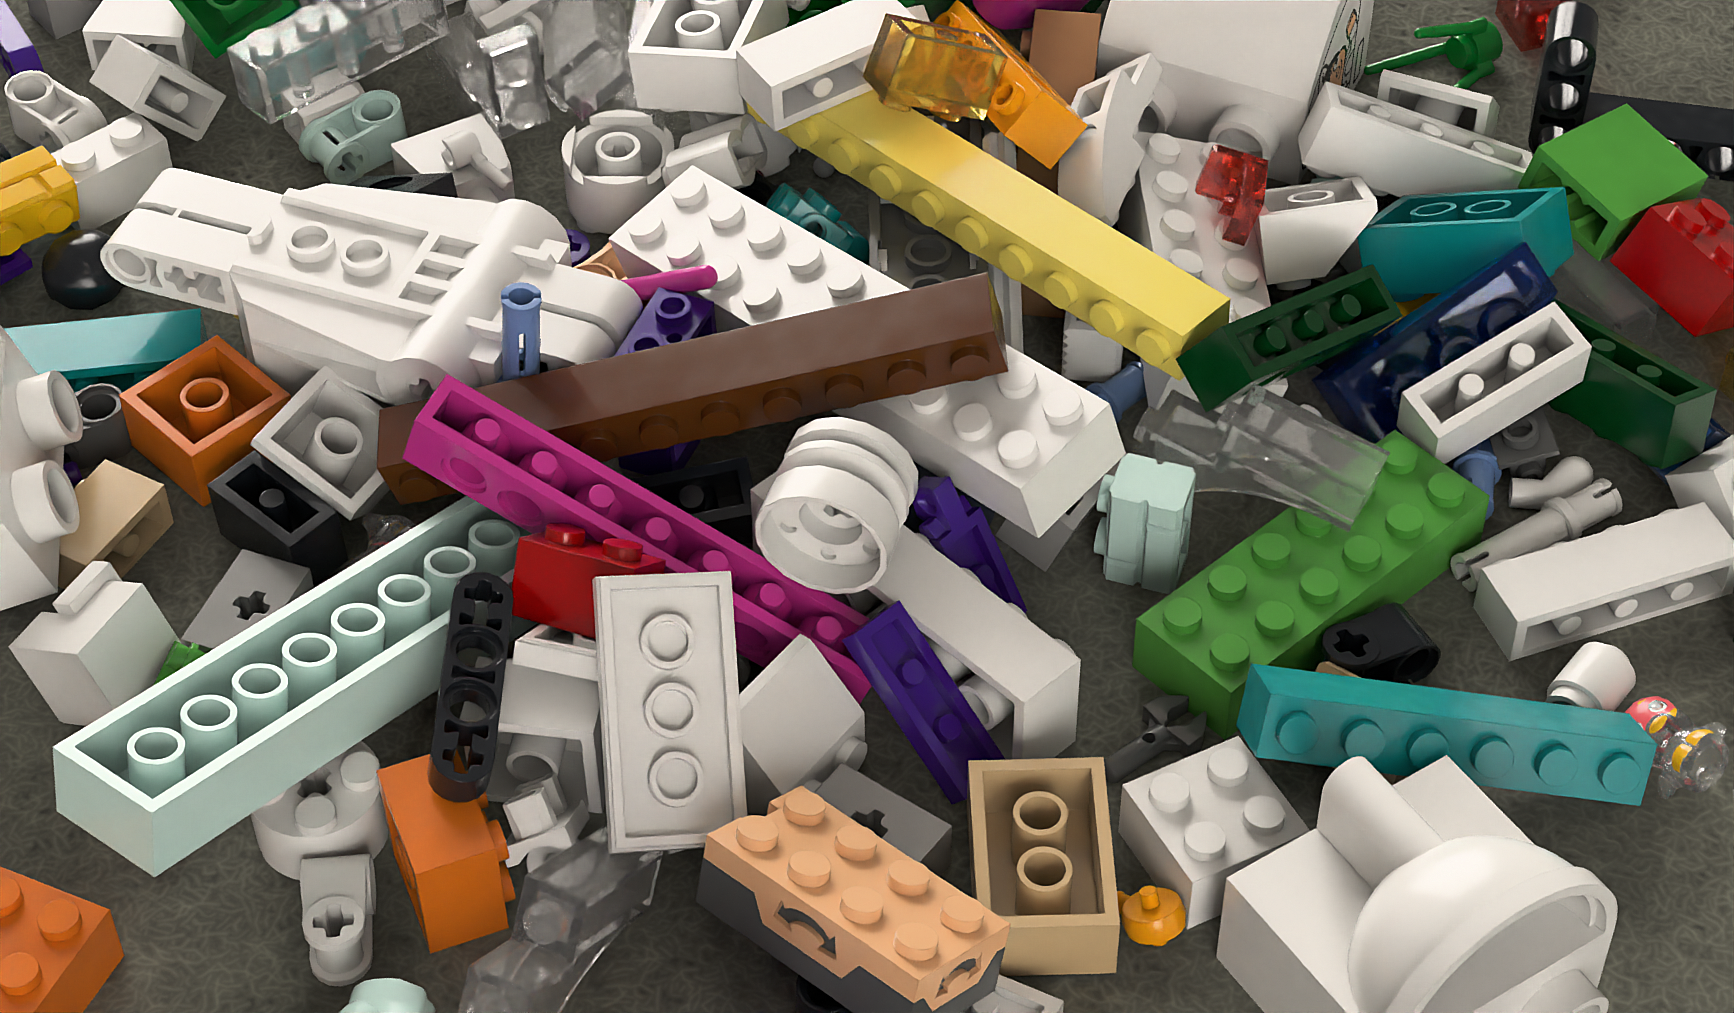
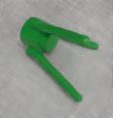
(1471, 47)

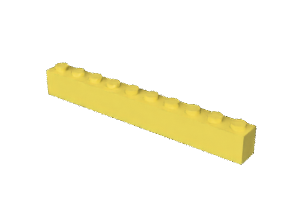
(1017, 227)

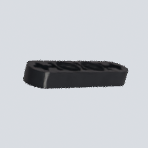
(470, 684)

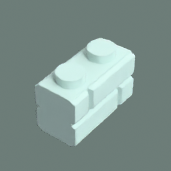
(1145, 522)

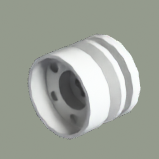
(837, 505)

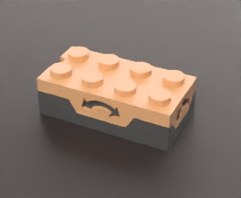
(850, 910)

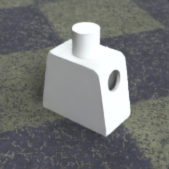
(147, 23)
(423, 156)

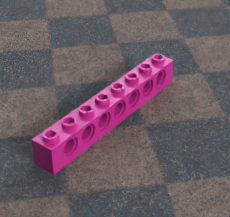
(546, 481)

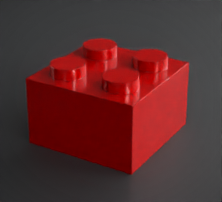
(1684, 262)

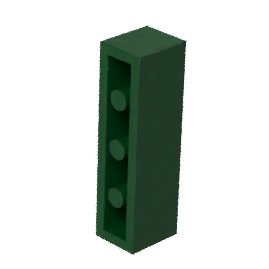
(1637, 398)

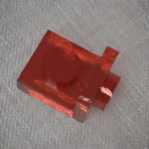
(1526, 20)
(1238, 185)

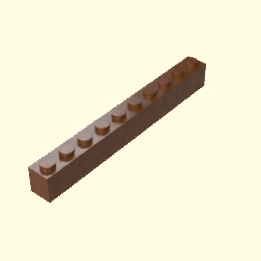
(740, 377)

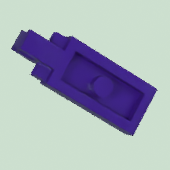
(963, 536)

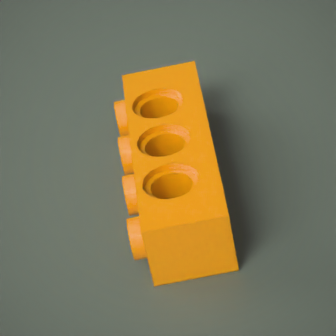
(1024, 102)

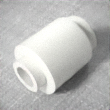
(1594, 678)

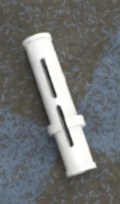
(1556, 522)

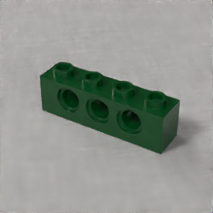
(1288, 337)

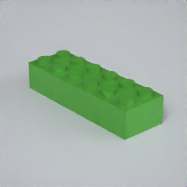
(1302, 575)

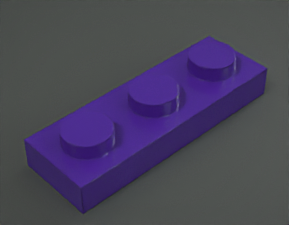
(921, 697)

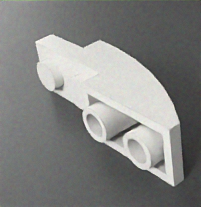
(1105, 156)

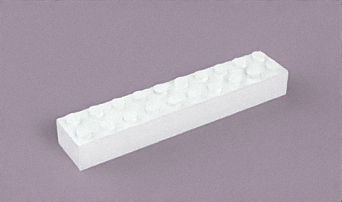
(1008, 440)

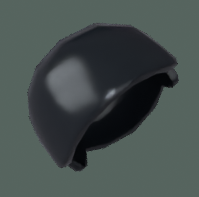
(76, 273)

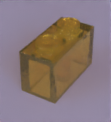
(934, 68)

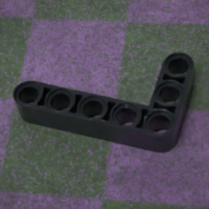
(1565, 101)

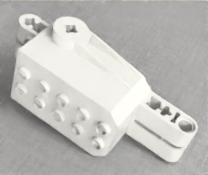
(367, 280)

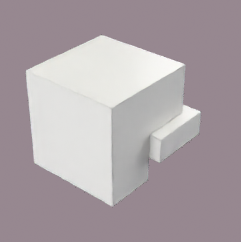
(97, 647)

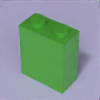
(1612, 176)

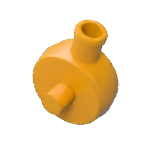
(1152, 915)

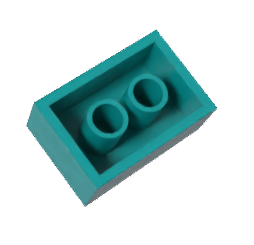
(1442, 238)

